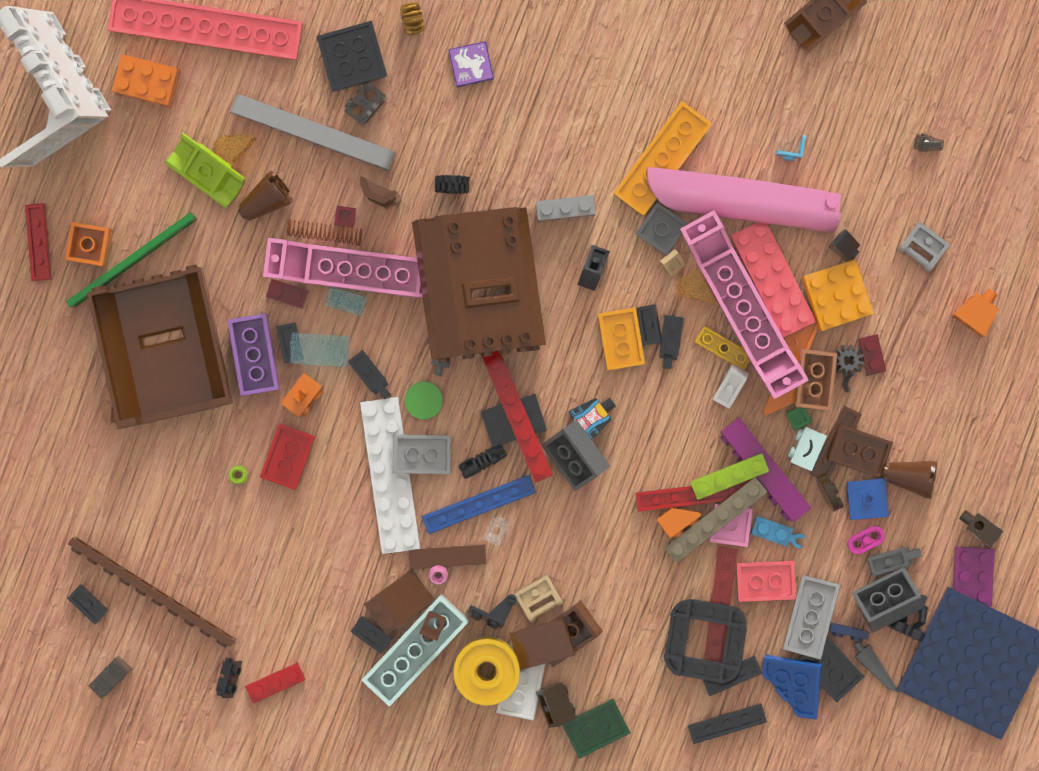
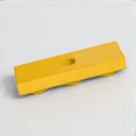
(713, 341)

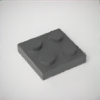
(661, 229)

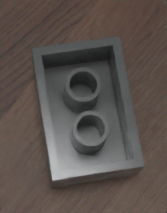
(575, 455)
(888, 600)

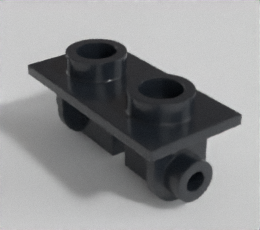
(227, 686)

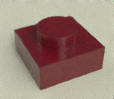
(345, 216)

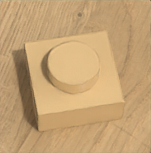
(672, 263)

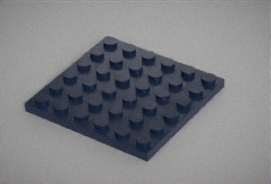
(973, 663)

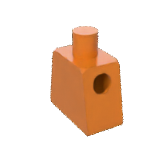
(978, 312)

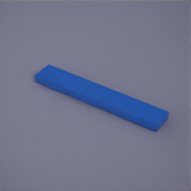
(478, 504)

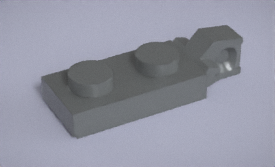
(892, 560)

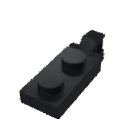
(670, 339)
(369, 374)

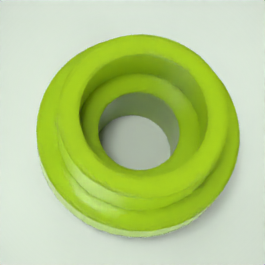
(232, 477)

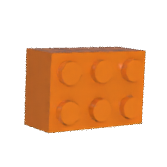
(146, 81)

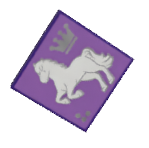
(471, 64)

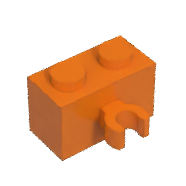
(302, 395)

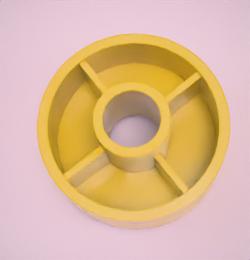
(481, 689)

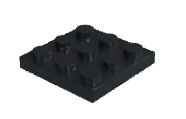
(352, 56)

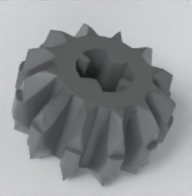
(855, 360)

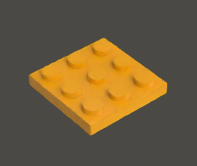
(837, 295)

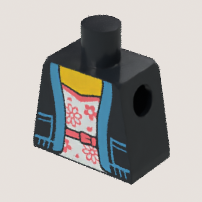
(593, 415)

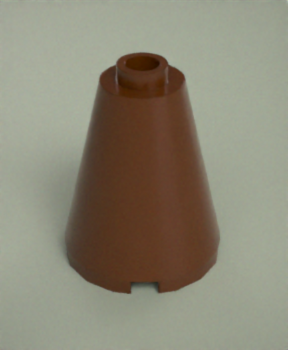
(266, 197)
(913, 476)

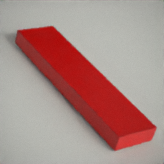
(38, 242)

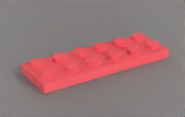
(773, 278)

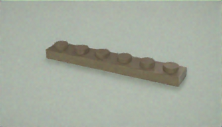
(716, 520)

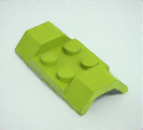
(206, 171)

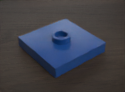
(867, 499)

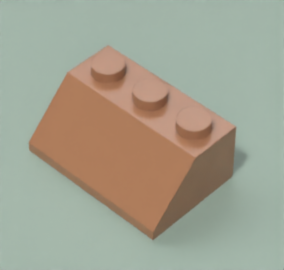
(820, 371)

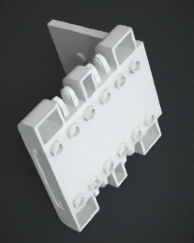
(66, 91)

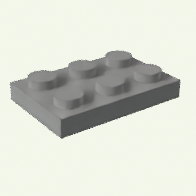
(421, 454)

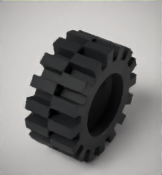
(452, 184)

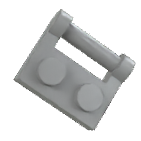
(928, 242)

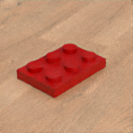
(287, 456)

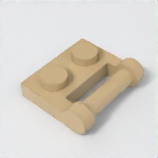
(536, 592)

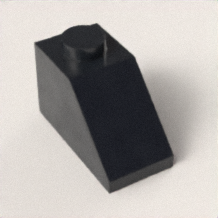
(845, 245)
(593, 268)

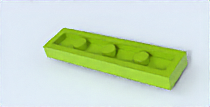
(729, 476)

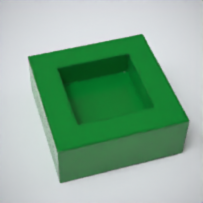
(798, 418)

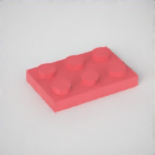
(766, 581)

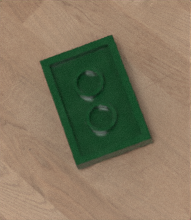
(596, 728)

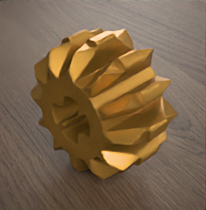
(412, 18)

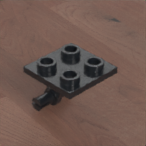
(497, 616)

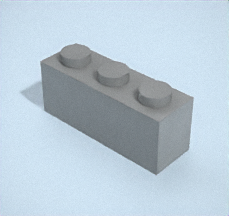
(565, 208)

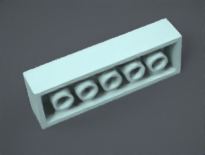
(413, 653)

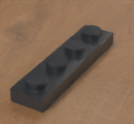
(727, 723)

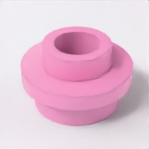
(438, 579)

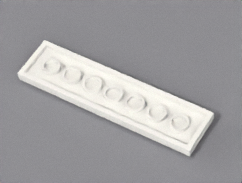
(391, 490)

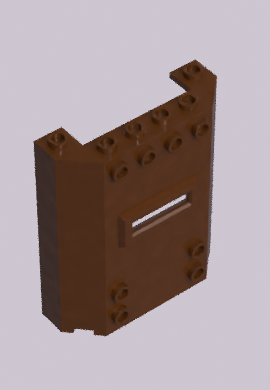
(471, 254)
(163, 377)

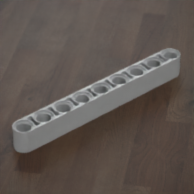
(313, 132)

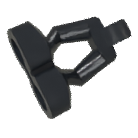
(912, 630)

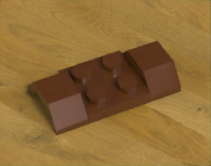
(819, 19)
(378, 194)

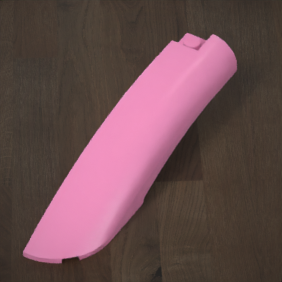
(746, 199)

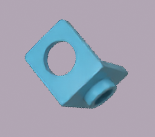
(792, 156)

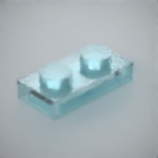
(346, 301)

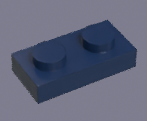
(855, 633)

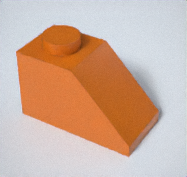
(772, 405)

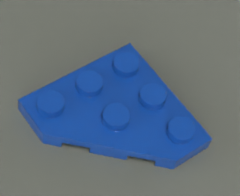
(796, 683)

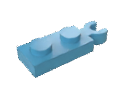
(775, 532)

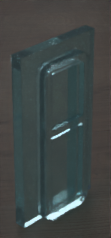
(319, 349)

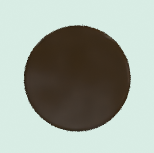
(829, 492)

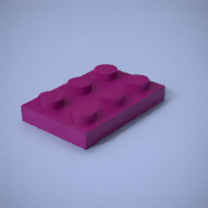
(974, 573)

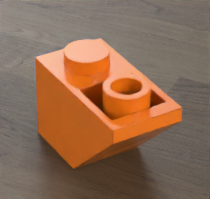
(675, 520)

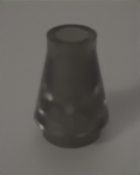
(927, 143)

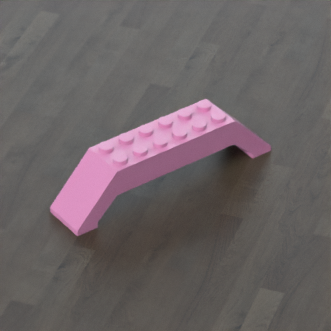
(342, 268)
(742, 305)

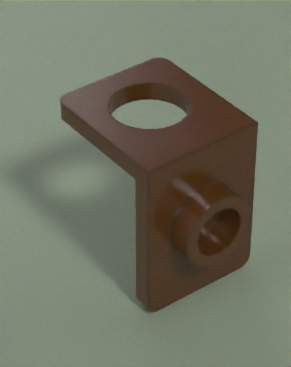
(429, 633)

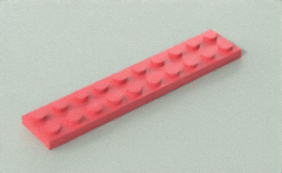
(207, 27)

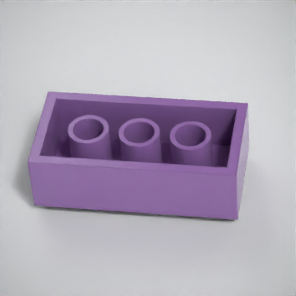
(254, 354)

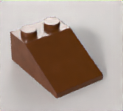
(399, 602)
(580, 625)

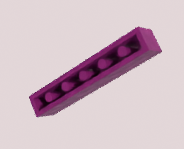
(775, 482)

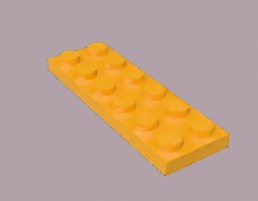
(665, 151)

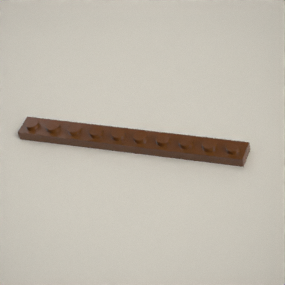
(158, 597)

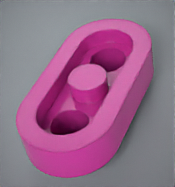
(865, 540)

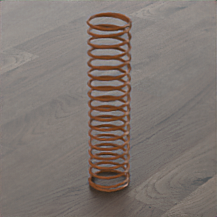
(333, 236)

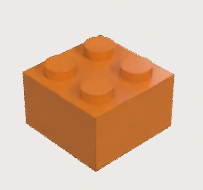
(89, 244)

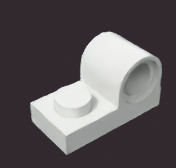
(730, 386)

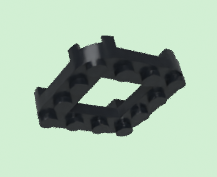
(678, 636)

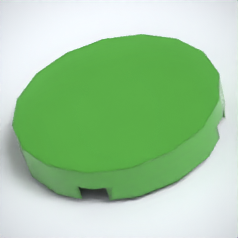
(423, 400)

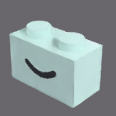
(807, 448)

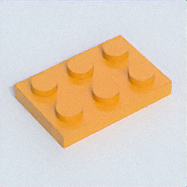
(621, 338)

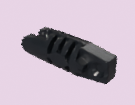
(482, 461)

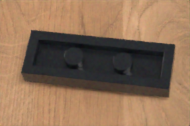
(749, 670)

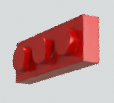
(275, 682)

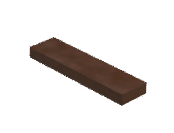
(846, 417)
(447, 556)

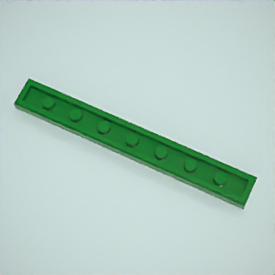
(133, 258)

